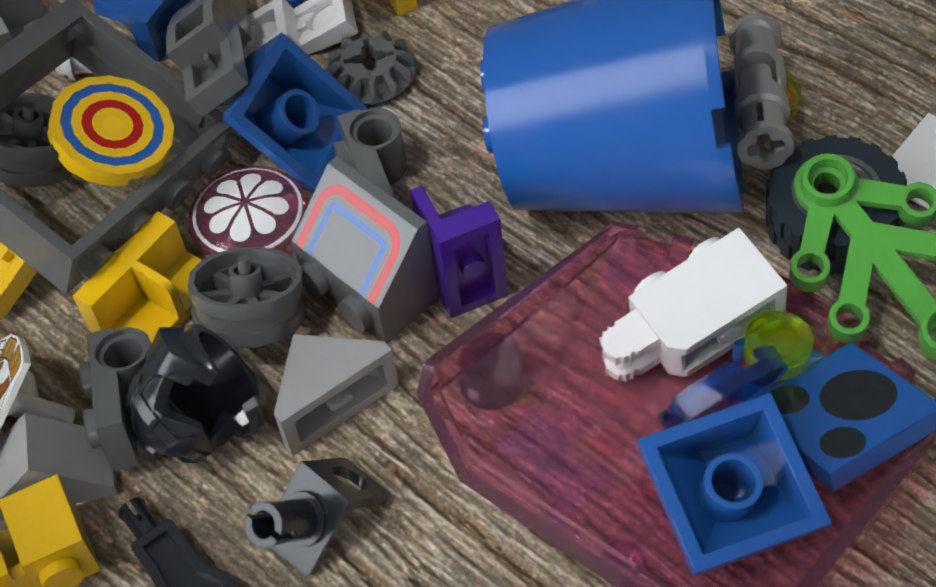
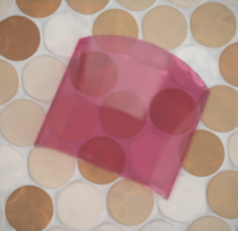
(556, 438)

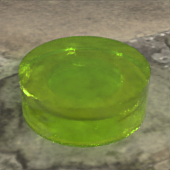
(788, 335)

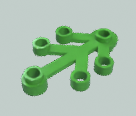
(870, 244)

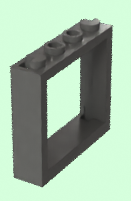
(81, 34)

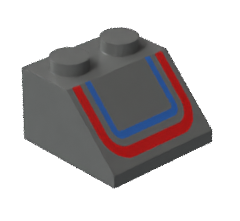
(365, 253)

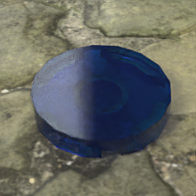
(725, 387)

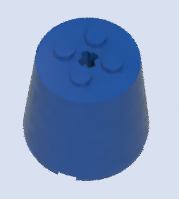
(613, 108)

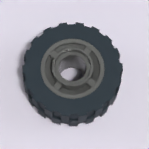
(788, 218)

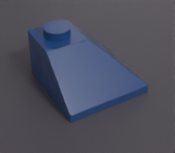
(290, 109)
(732, 484)

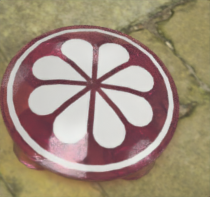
(247, 210)

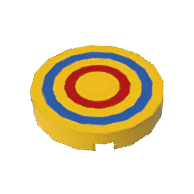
(110, 130)

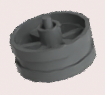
(24, 143)
(248, 295)

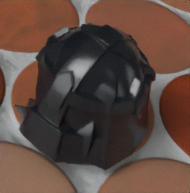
(192, 395)

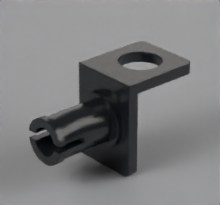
(312, 511)

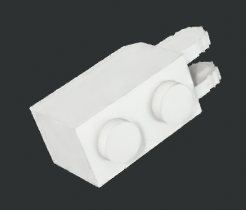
(693, 310)

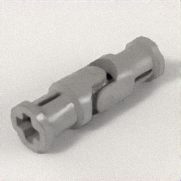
(760, 91)

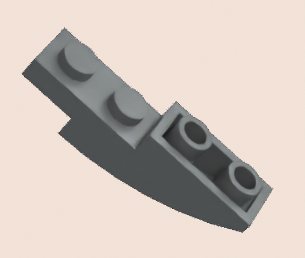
(208, 47)

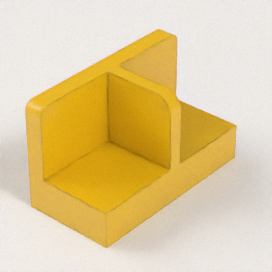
(142, 282)

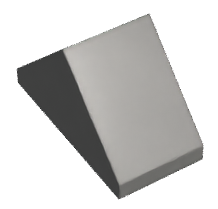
(329, 383)
(45, 447)

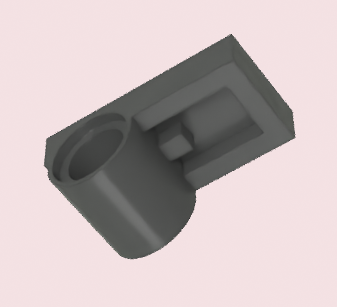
(373, 145)
(106, 377)

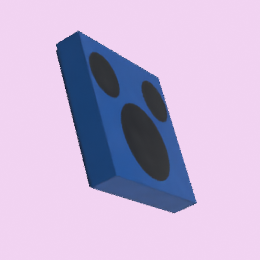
(851, 414)

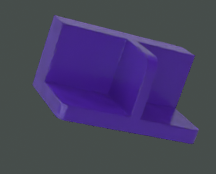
(465, 253)

